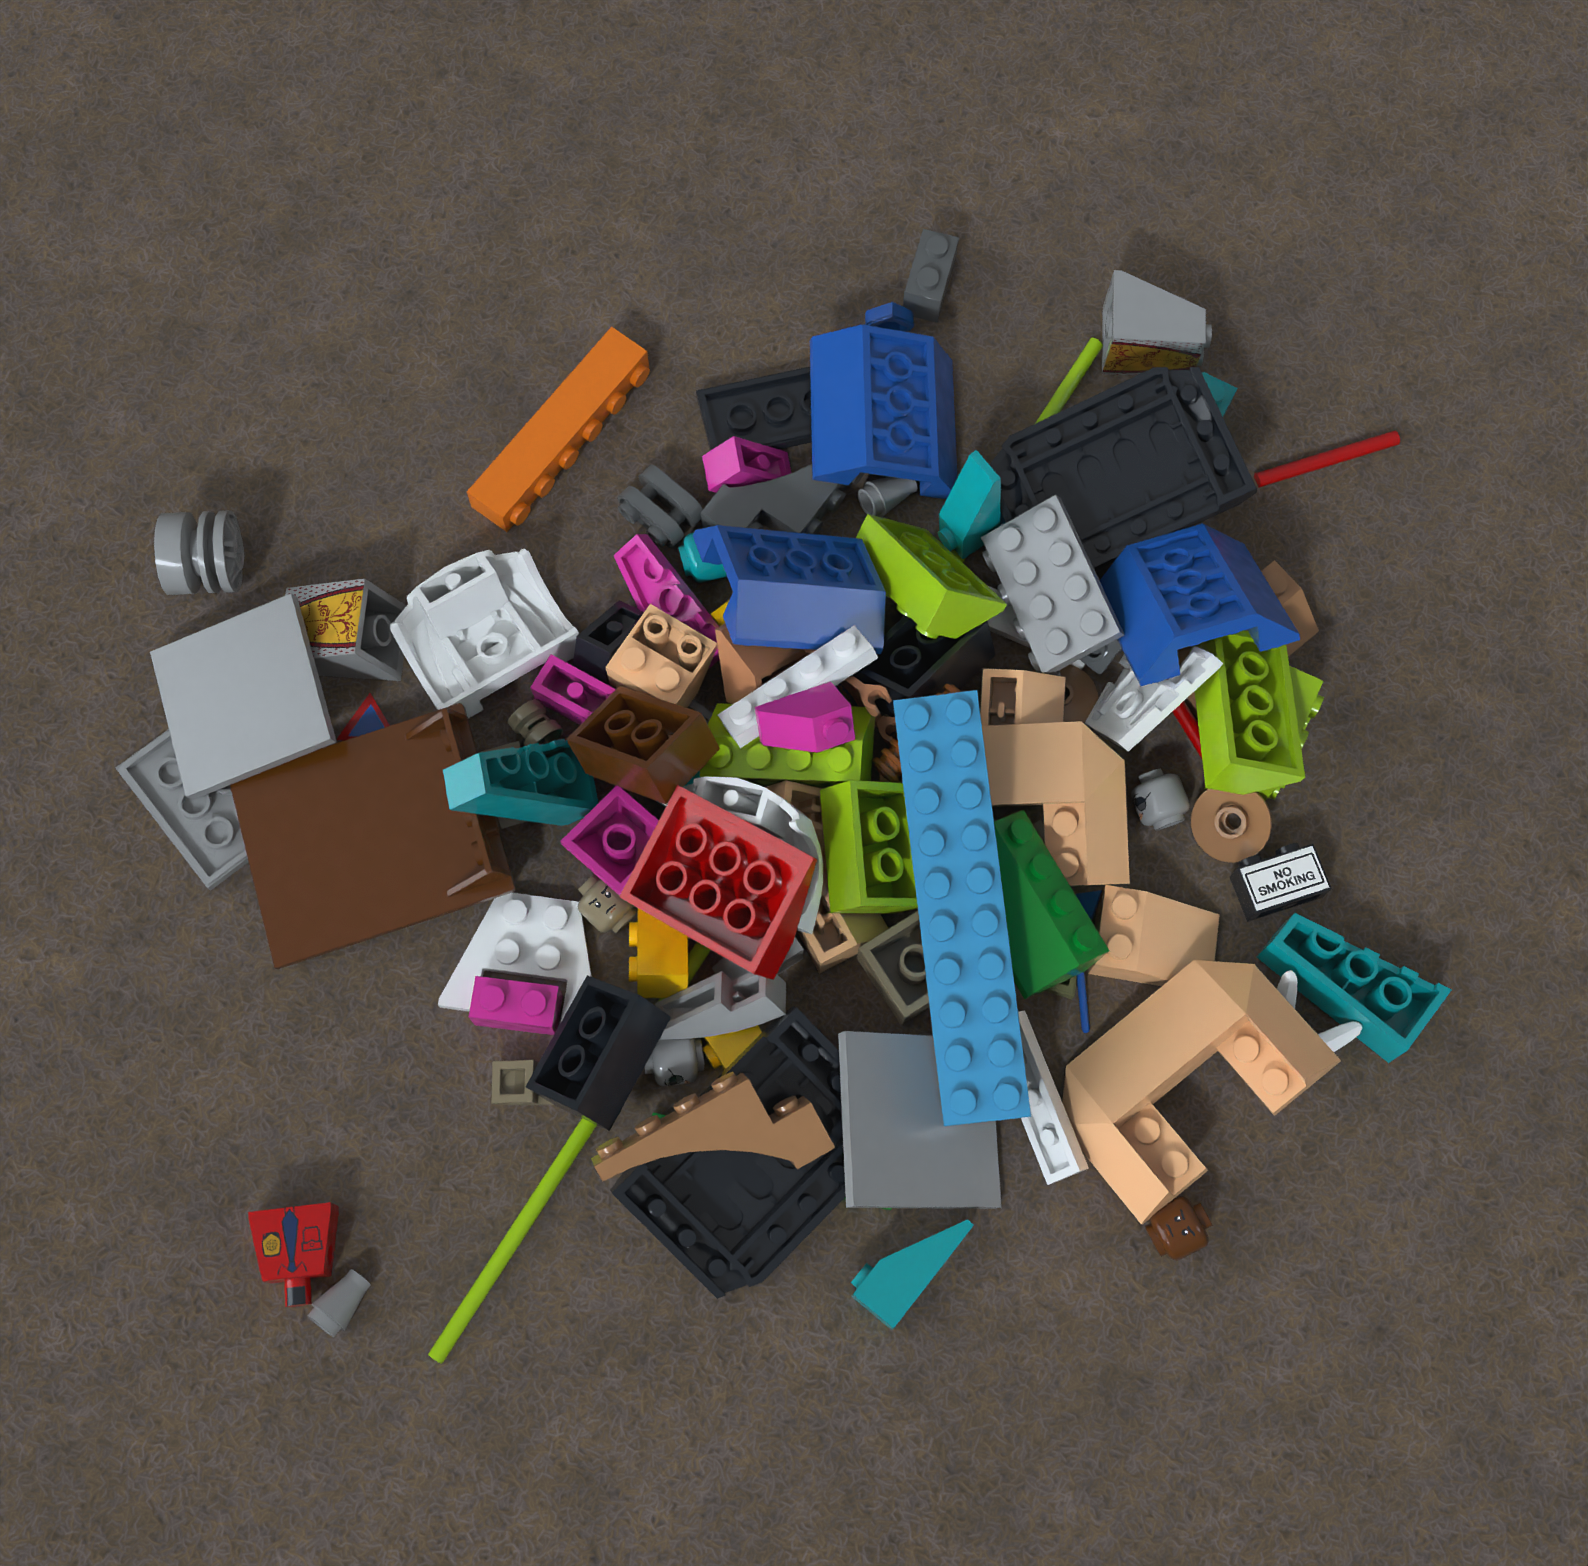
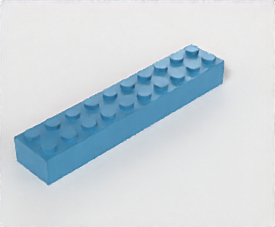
(961, 909)

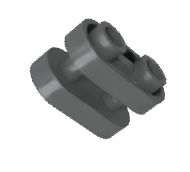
(660, 526)

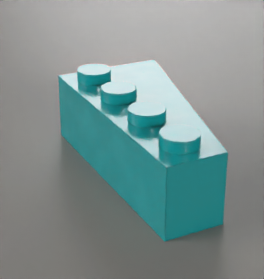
(523, 784)
(1355, 985)

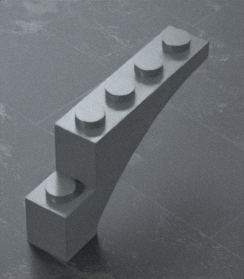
(782, 504)

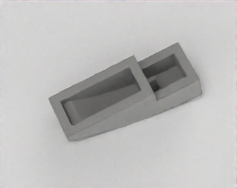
(723, 1006)

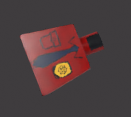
(295, 1247)

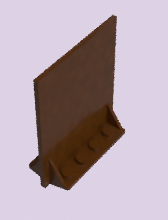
(366, 838)

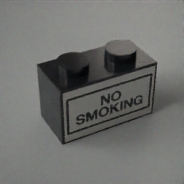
(1279, 881)

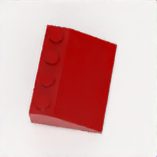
(722, 883)

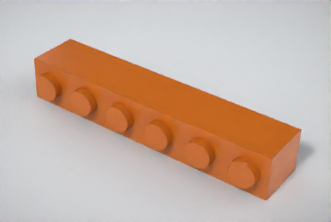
(559, 430)

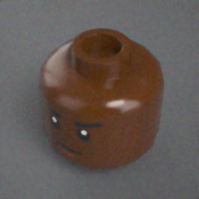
(1179, 1228)

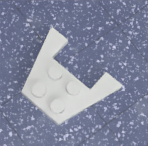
(1131, 711)
(524, 939)

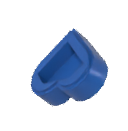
(891, 317)

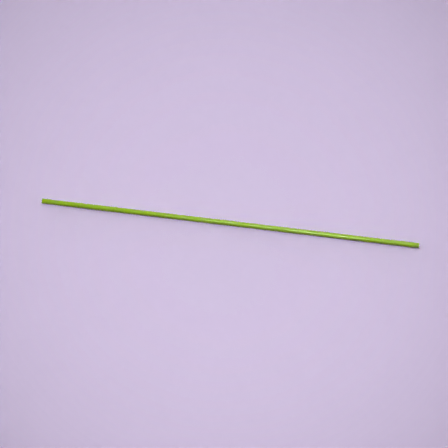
(695, 959)

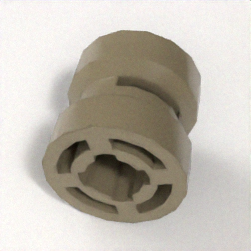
(533, 724)

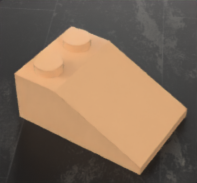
(1151, 935)

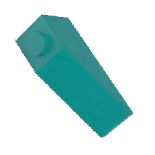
(971, 507)
(902, 1276)

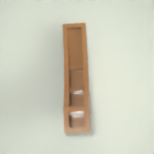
(721, 1119)

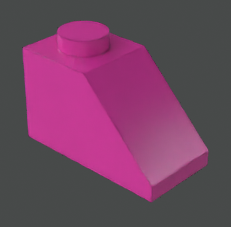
(743, 464)
(806, 720)

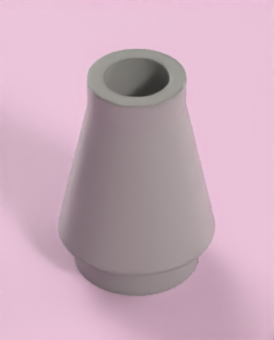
(884, 494)
(338, 1304)

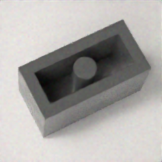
(930, 274)

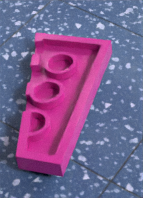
(657, 583)

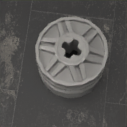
(198, 553)

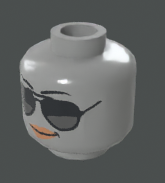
(1160, 799)
(676, 1061)

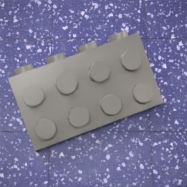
(1051, 587)

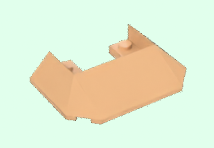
(1080, 793)
(1157, 1046)

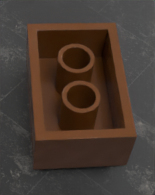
(643, 744)

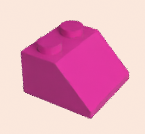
(612, 837)

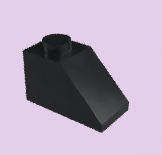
(603, 638)

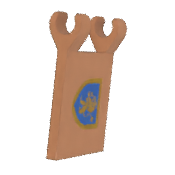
(864, 695)

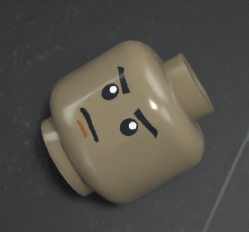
(604, 906)

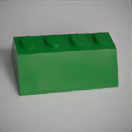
(1045, 920)

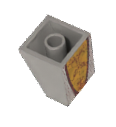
(1150, 328)
(351, 629)

